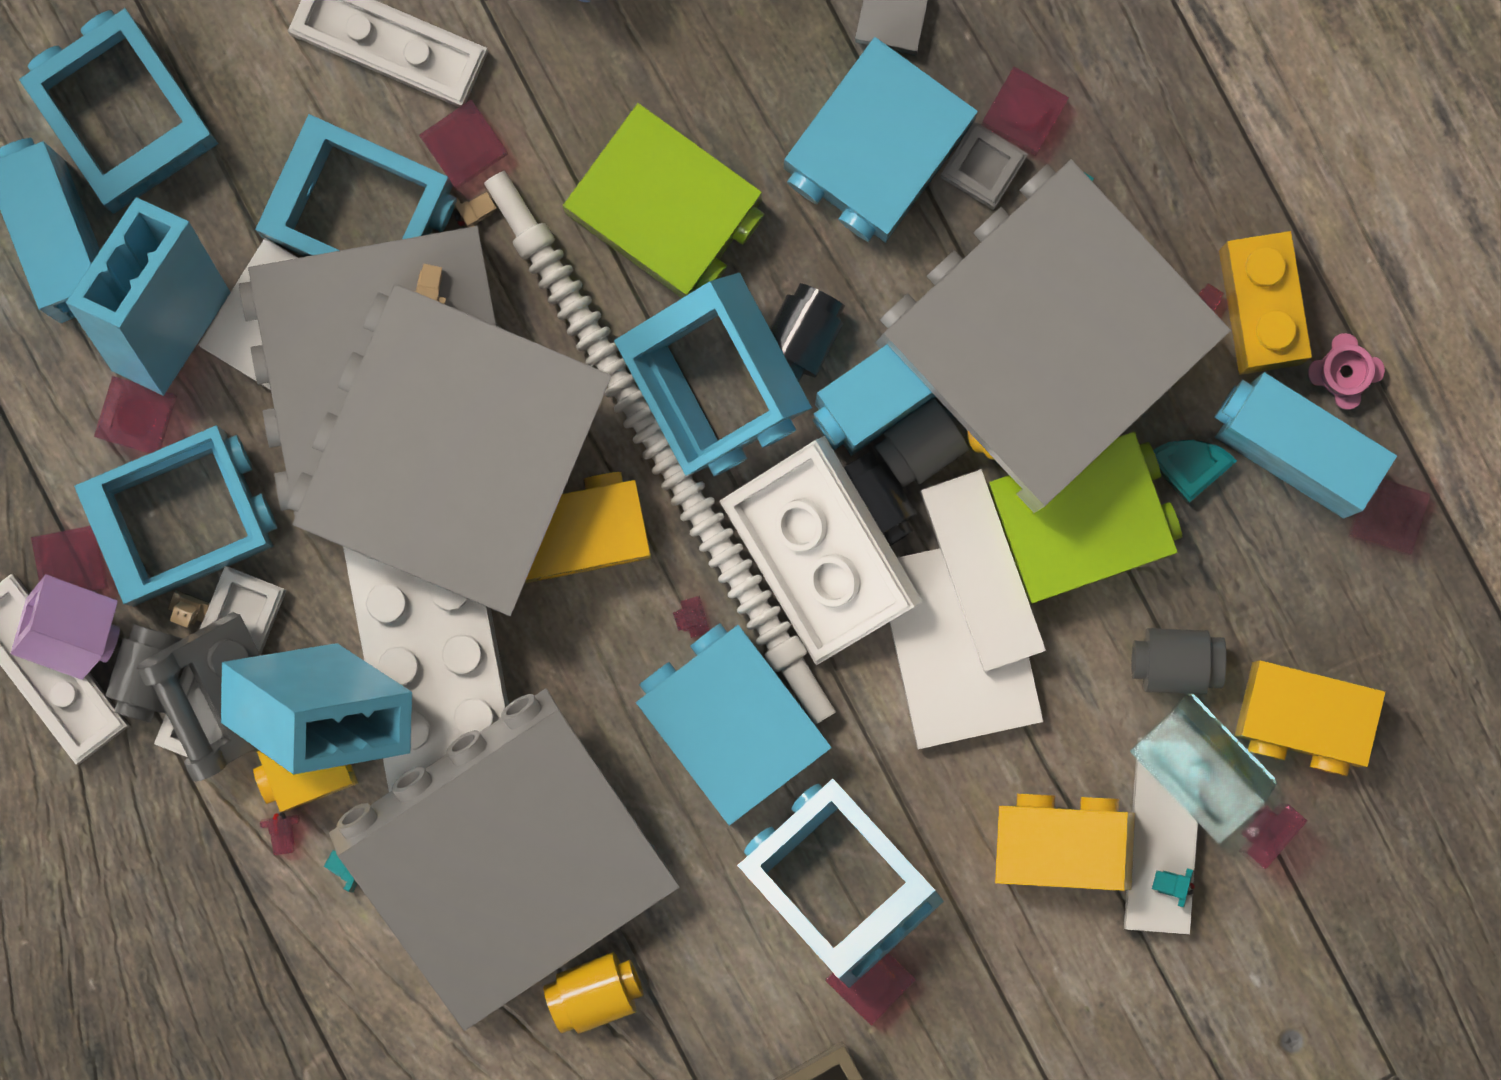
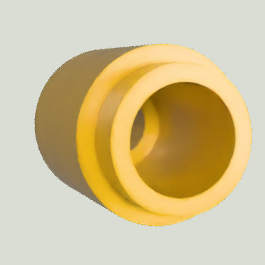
(593, 994)

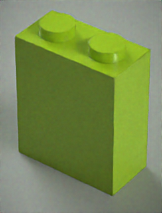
(665, 203)
(1093, 527)

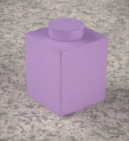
(66, 627)

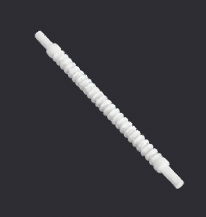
(784, 652)

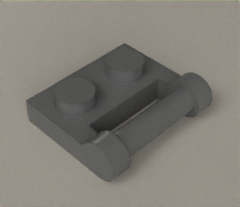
(204, 653)

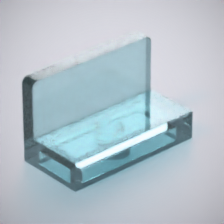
(1205, 768)

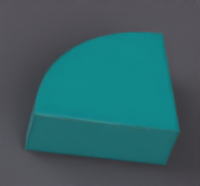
(1192, 465)

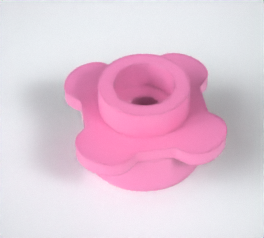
(1346, 353)

